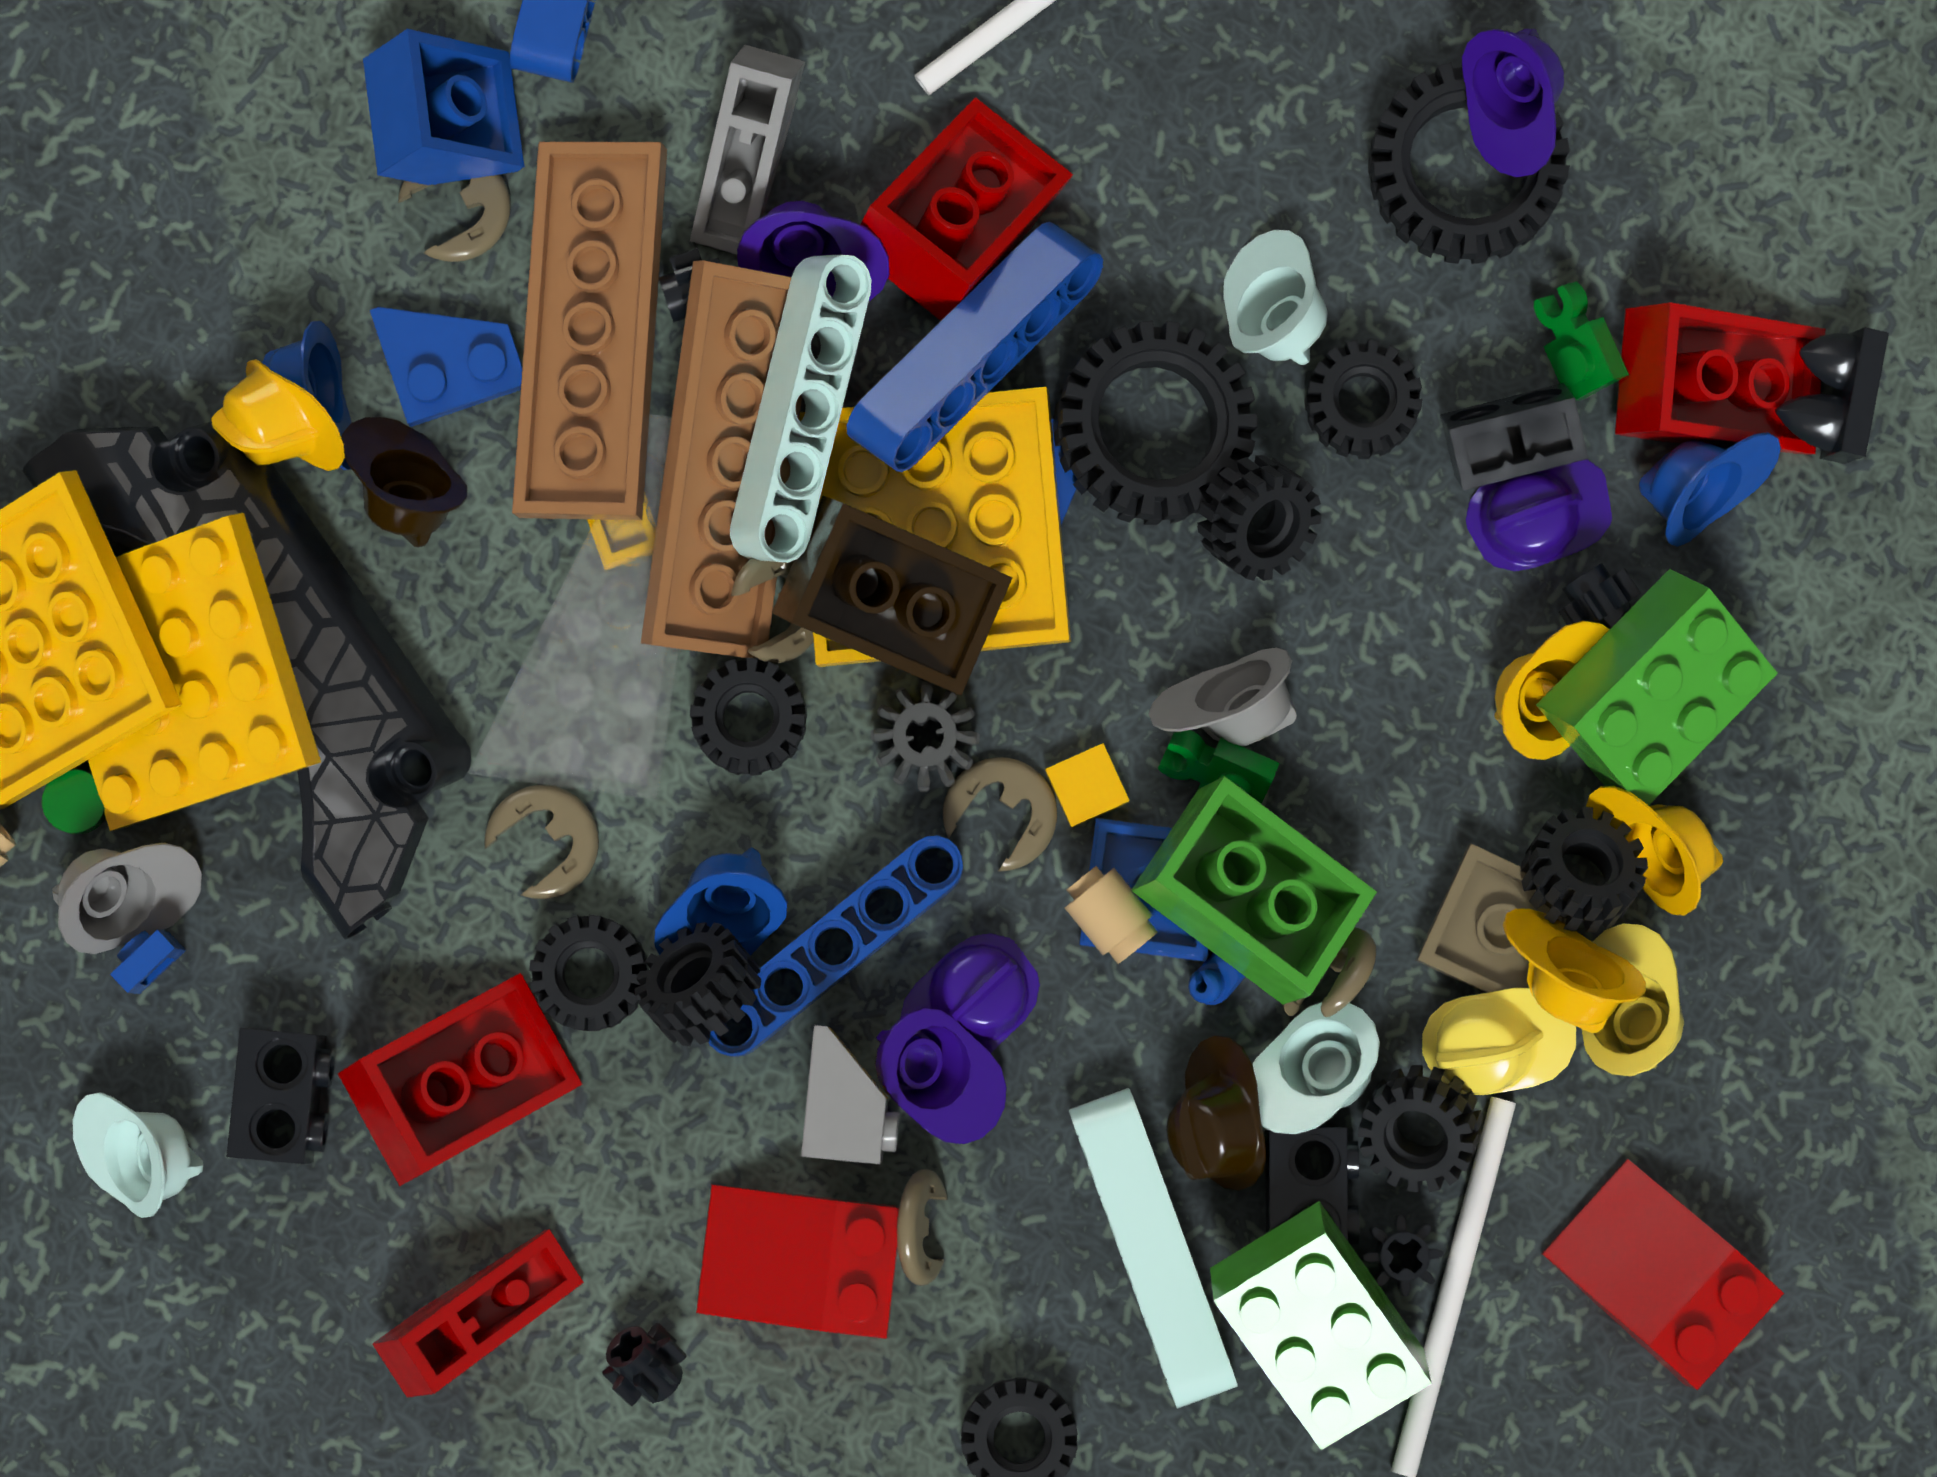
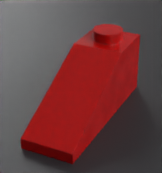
(477, 1316)

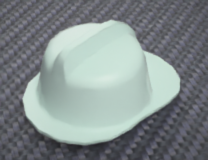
(1274, 298)
(1315, 1068)
(133, 1153)

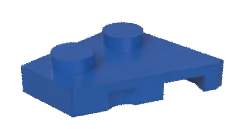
(446, 361)

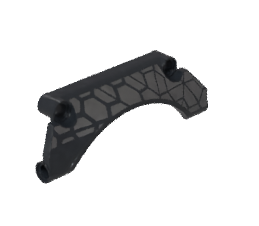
(368, 709)

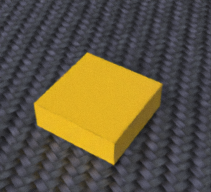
(1087, 785)

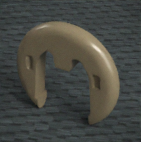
(484, 191)
(793, 640)
(1019, 784)
(569, 819)
(1355, 966)
(914, 1226)

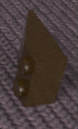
(892, 595)

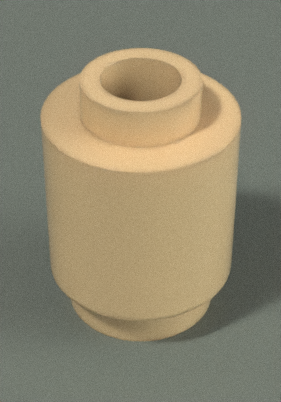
(1110, 913)

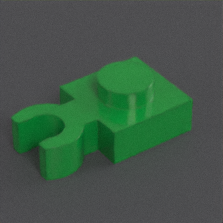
(1583, 349)
(1191, 758)

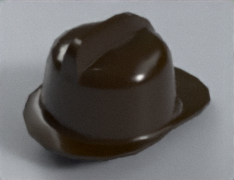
(403, 478)
(1217, 1120)

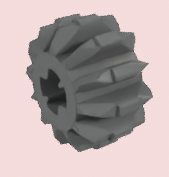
(930, 758)

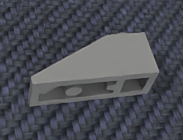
(746, 145)

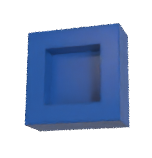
(146, 959)

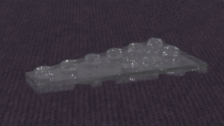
(589, 696)

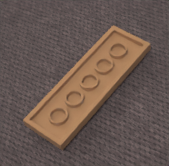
(590, 331)
(717, 398)

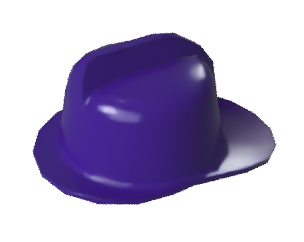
(1512, 98)
(806, 230)
(1540, 515)
(982, 986)
(941, 1076)

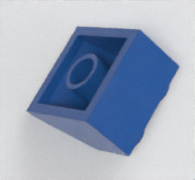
(441, 109)

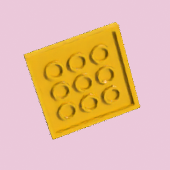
(982, 495)
(71, 641)
(230, 670)

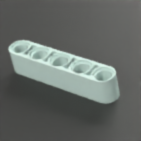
(823, 387)
(1153, 1248)

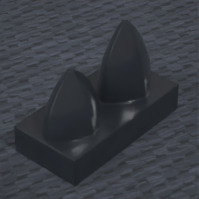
(1843, 420)

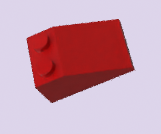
(962, 207)
(1711, 375)
(459, 1079)
(799, 1261)
(1662, 1274)

